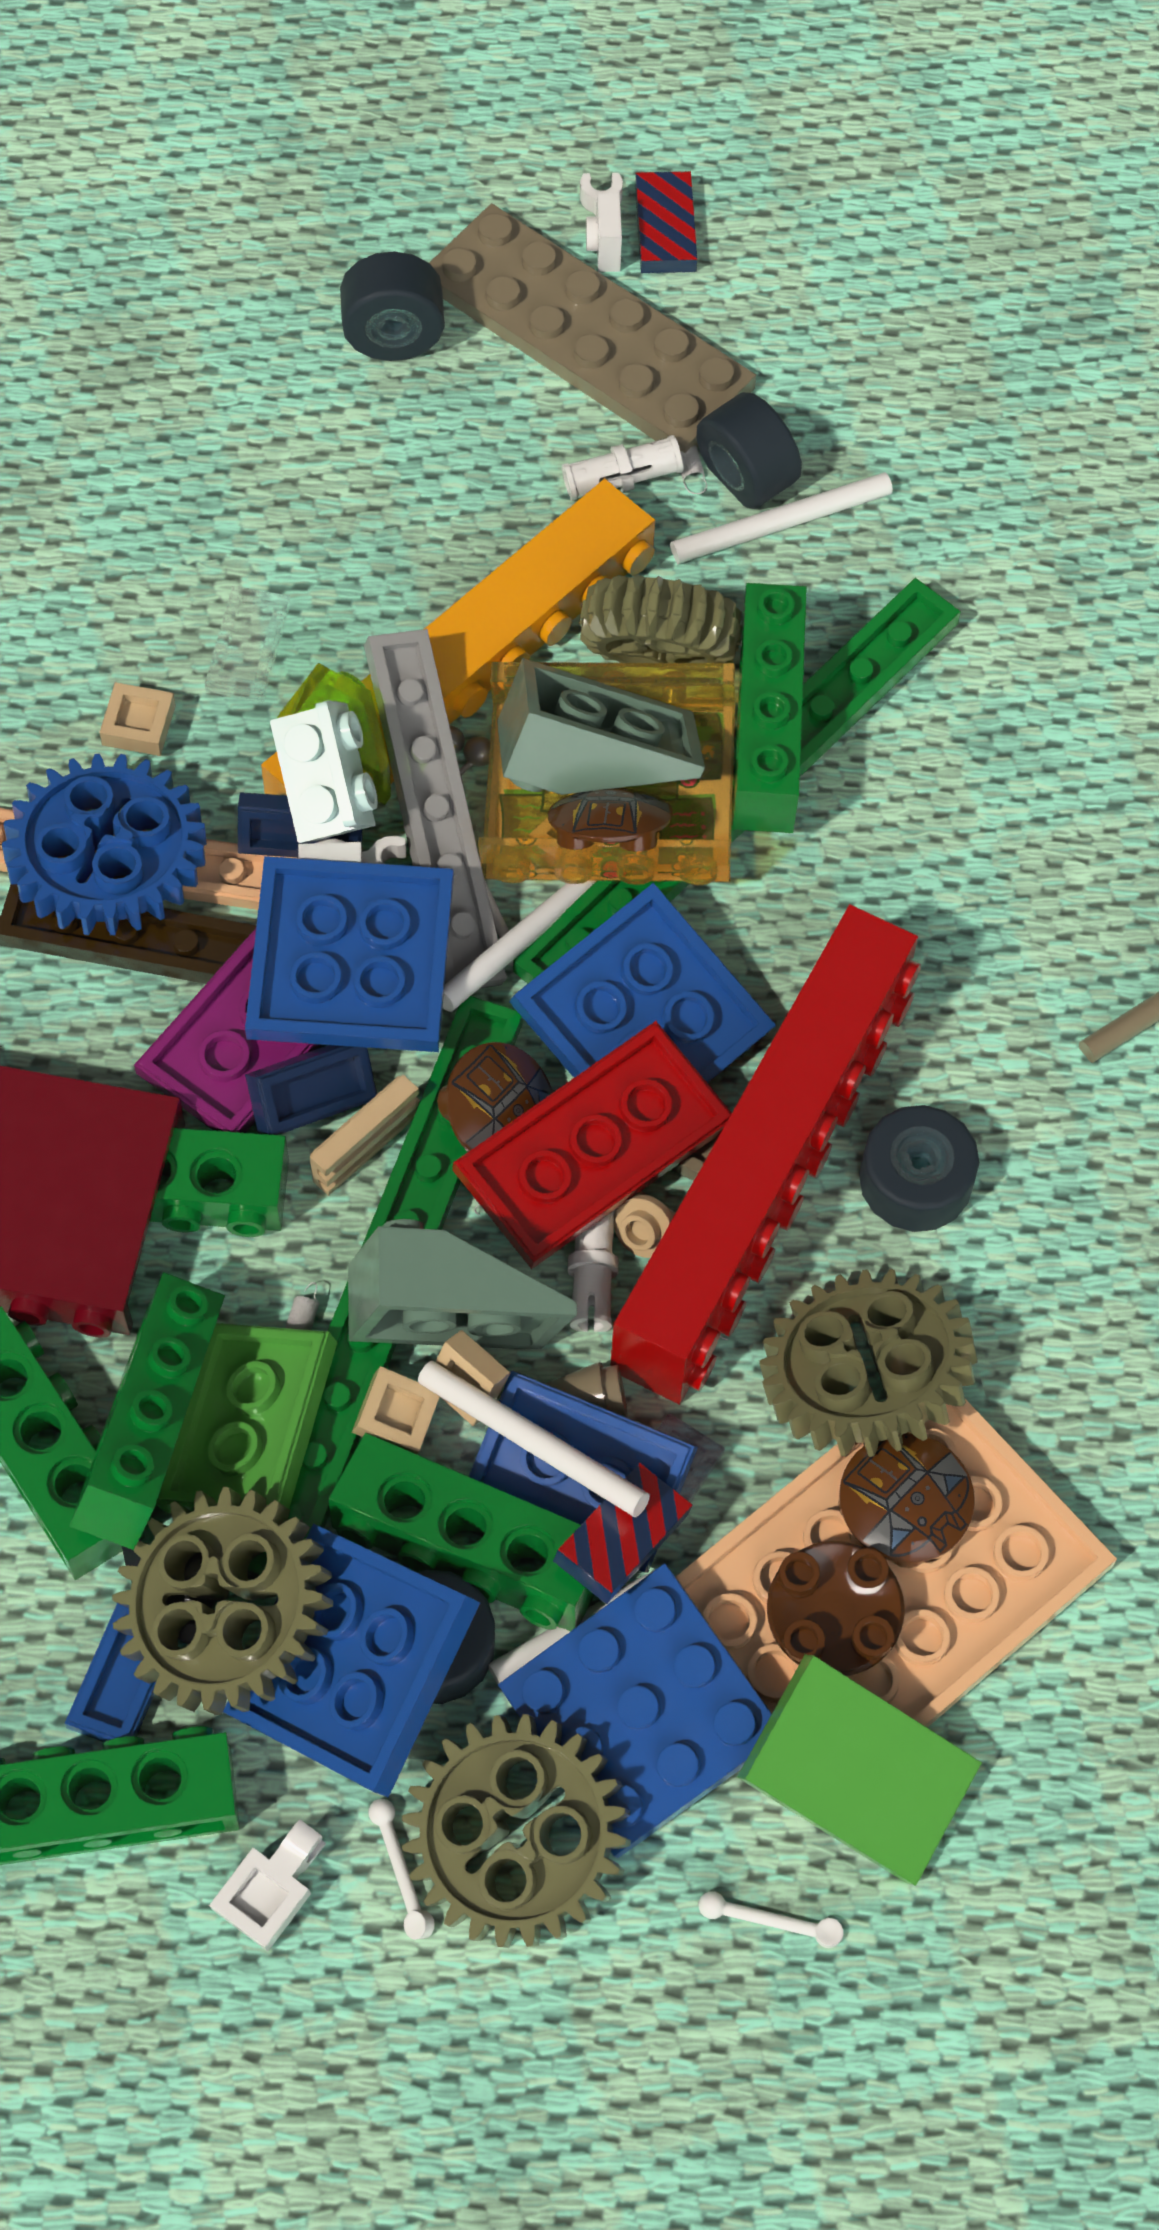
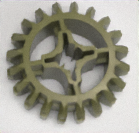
(659, 622)

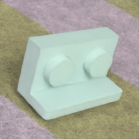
(324, 771)

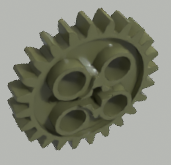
(916, 1346)
(214, 1662)
(553, 1882)

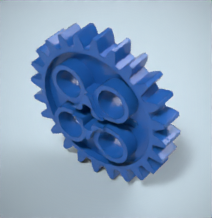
(58, 825)

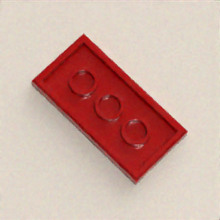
(592, 1144)

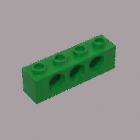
(769, 708)
(250, 1160)
(147, 1412)
(48, 1472)
(511, 1529)
(129, 1817)

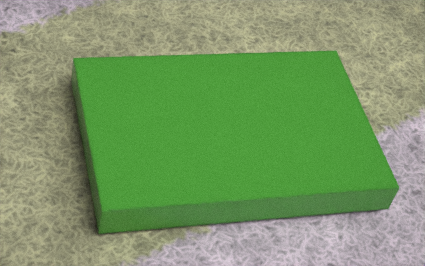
(249, 1414)
(859, 1769)

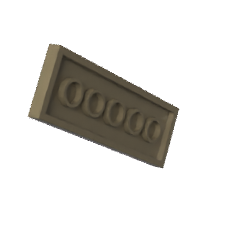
(587, 328)

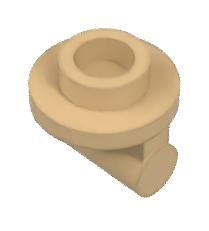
(642, 1223)

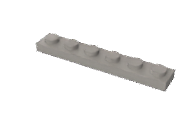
(431, 786)

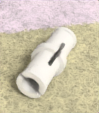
(623, 466)
(592, 1271)

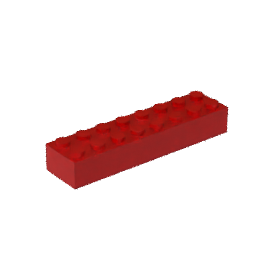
(764, 1157)

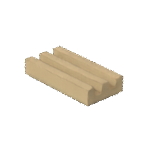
(364, 1134)

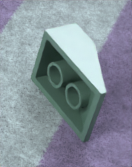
(591, 736)
(431, 1285)

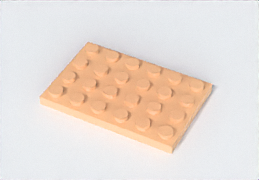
(962, 1610)

